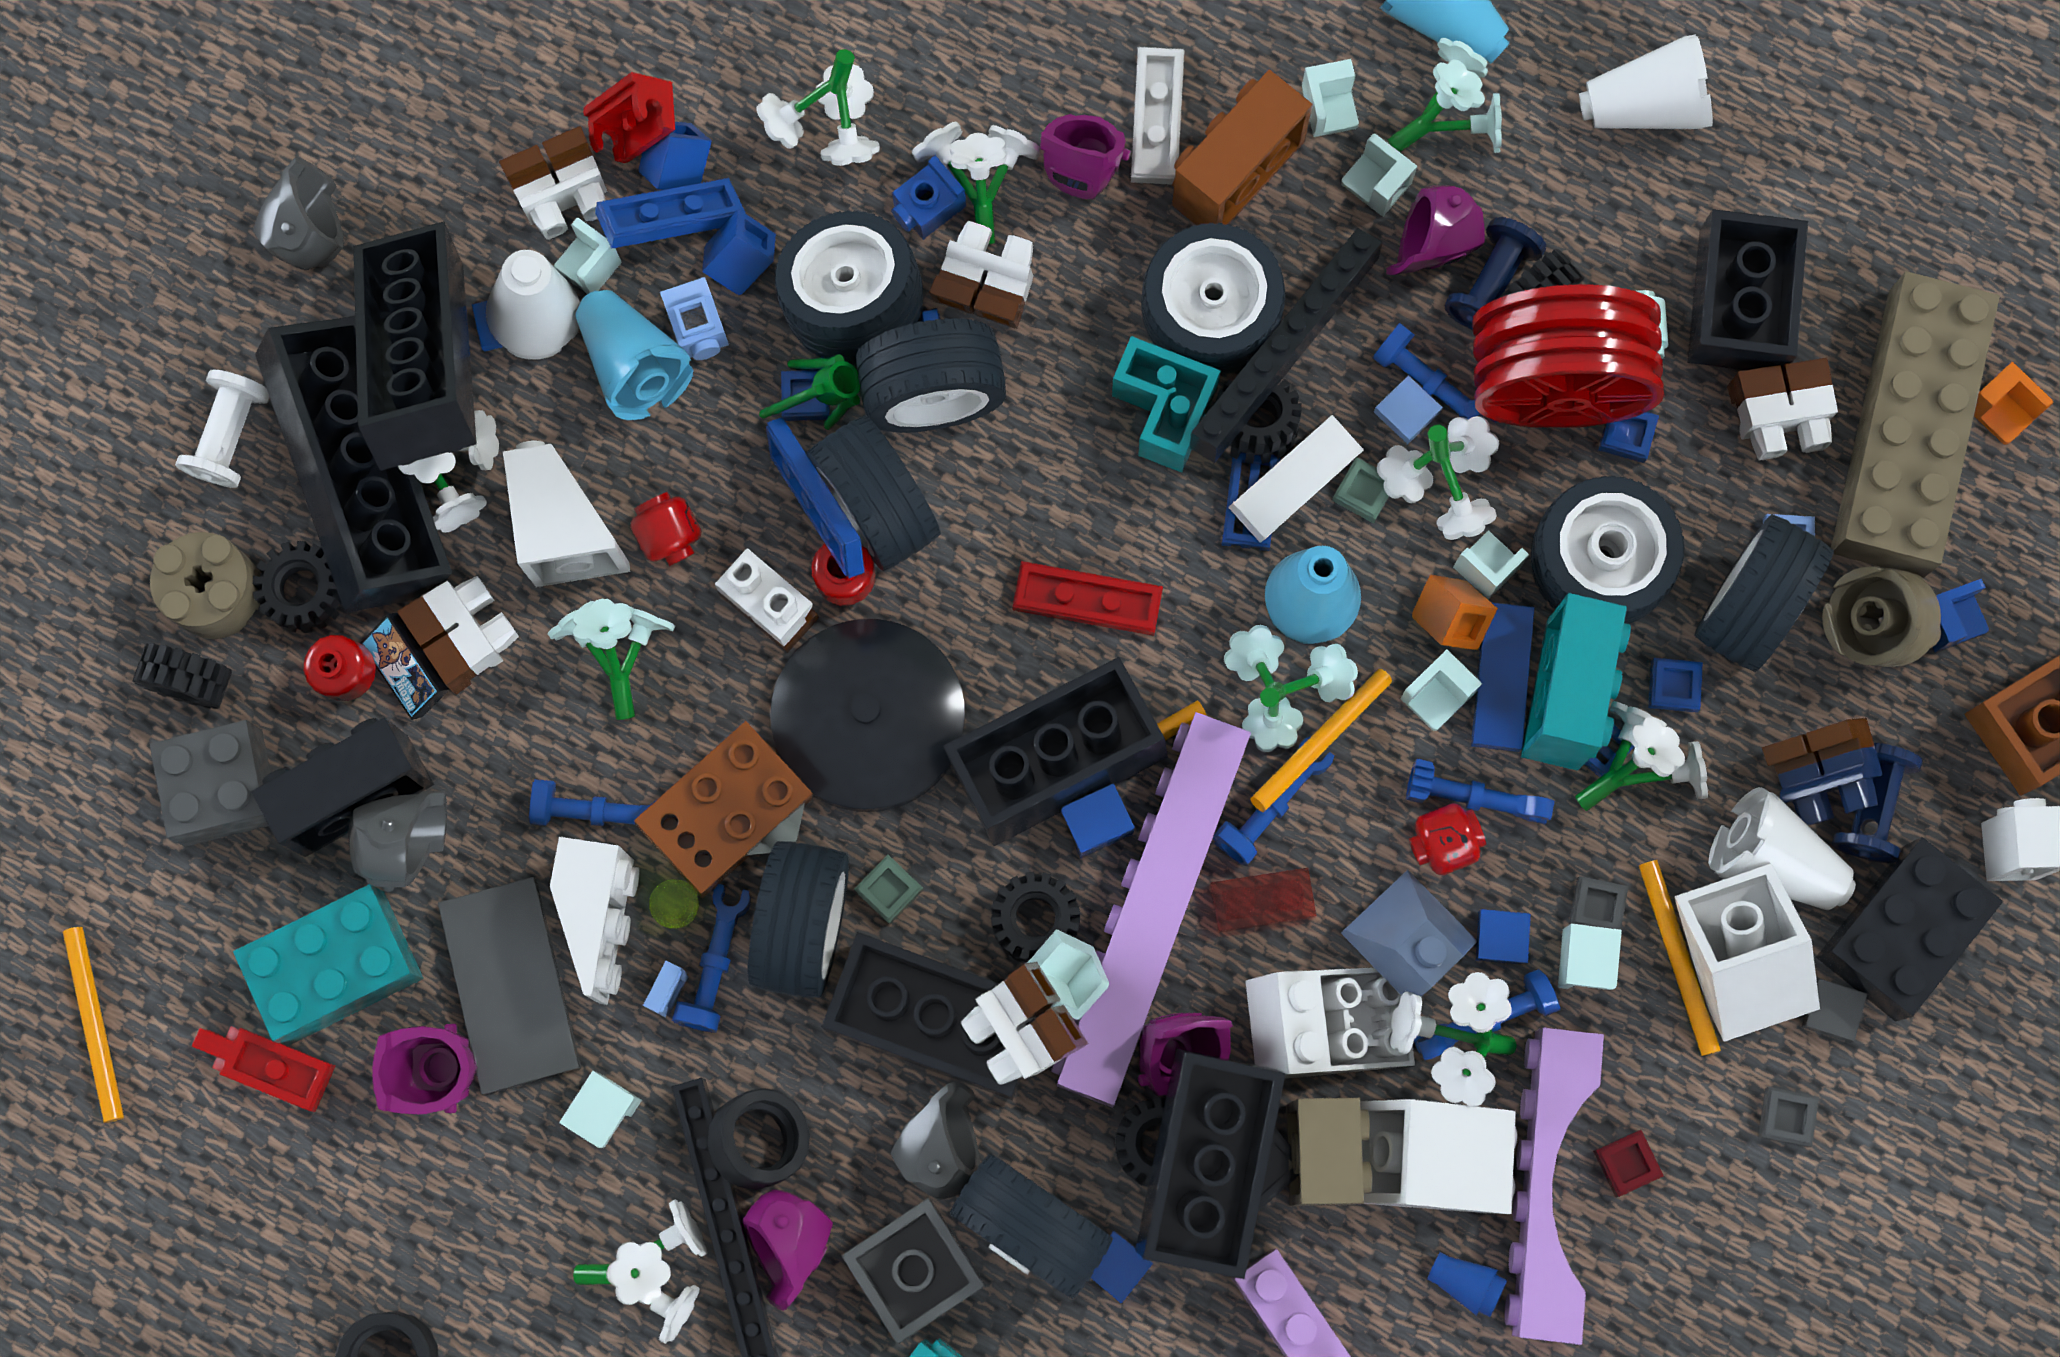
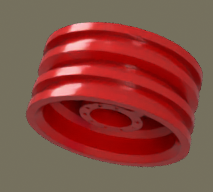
(1568, 356)

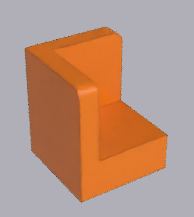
(2010, 403)
(1454, 612)

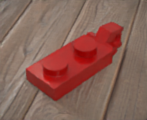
(267, 1066)

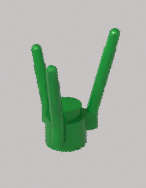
(832, 385)

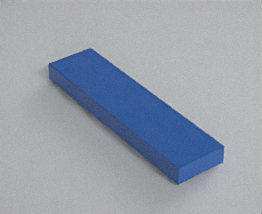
(815, 498)

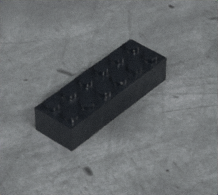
(412, 347)
(367, 519)

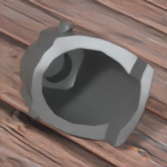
(300, 218)
(395, 836)
(940, 1144)

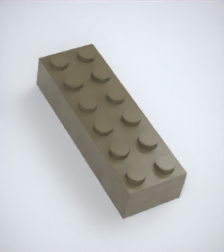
(1915, 424)

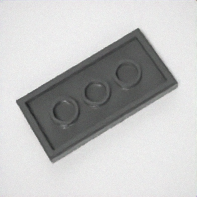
(509, 986)

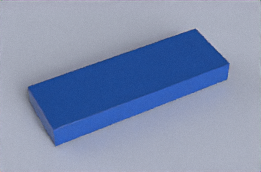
(667, 212)
(1504, 679)

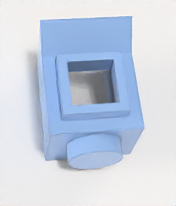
(695, 319)

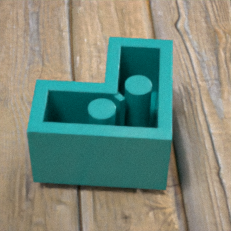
(1173, 390)

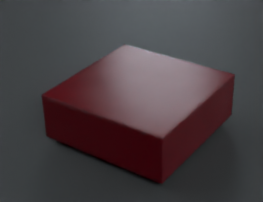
(1628, 1163)

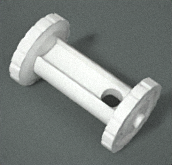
(223, 428)

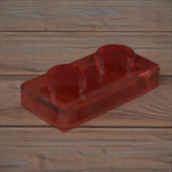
(1263, 900)

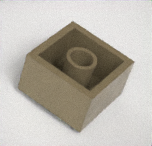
(1328, 1151)

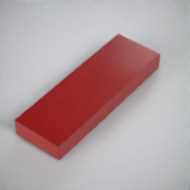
(1087, 598)

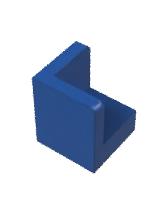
(676, 158)
(739, 252)
(1960, 615)
(1097, 820)

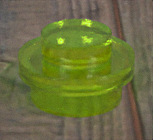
(674, 904)

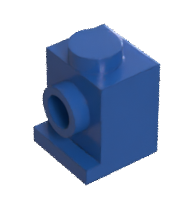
(931, 214)

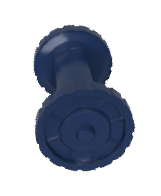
(1512, 245)
(1893, 763)

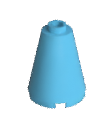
(1466, 21)
(631, 356)
(1313, 595)

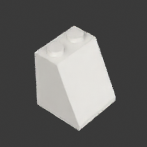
(554, 522)
(1749, 952)
(1440, 1156)

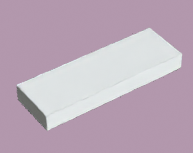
(1157, 115)
(1296, 478)

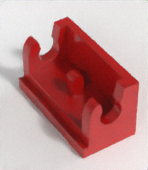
(633, 113)

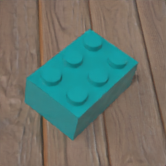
(1576, 682)
(328, 965)

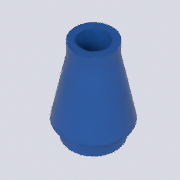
(1468, 1283)

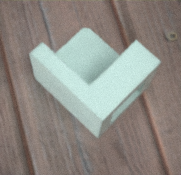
(1330, 92)
(1379, 175)
(588, 259)
(1489, 564)
(1440, 690)
(1589, 957)
(1072, 971)
(599, 1109)

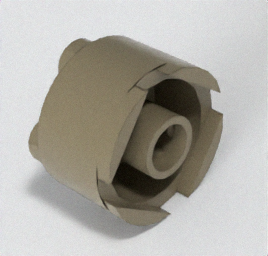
(186, 567)
(1870, 593)

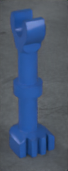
(1433, 382)
(1423, 783)
(545, 806)
(1240, 843)
(714, 963)
(1538, 997)

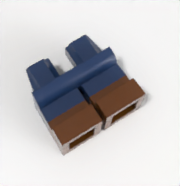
(1827, 761)

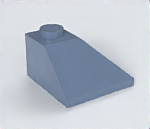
(1409, 936)

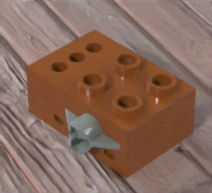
(726, 810)

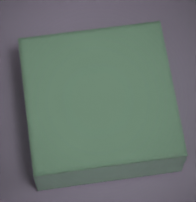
(1362, 491)
(888, 889)

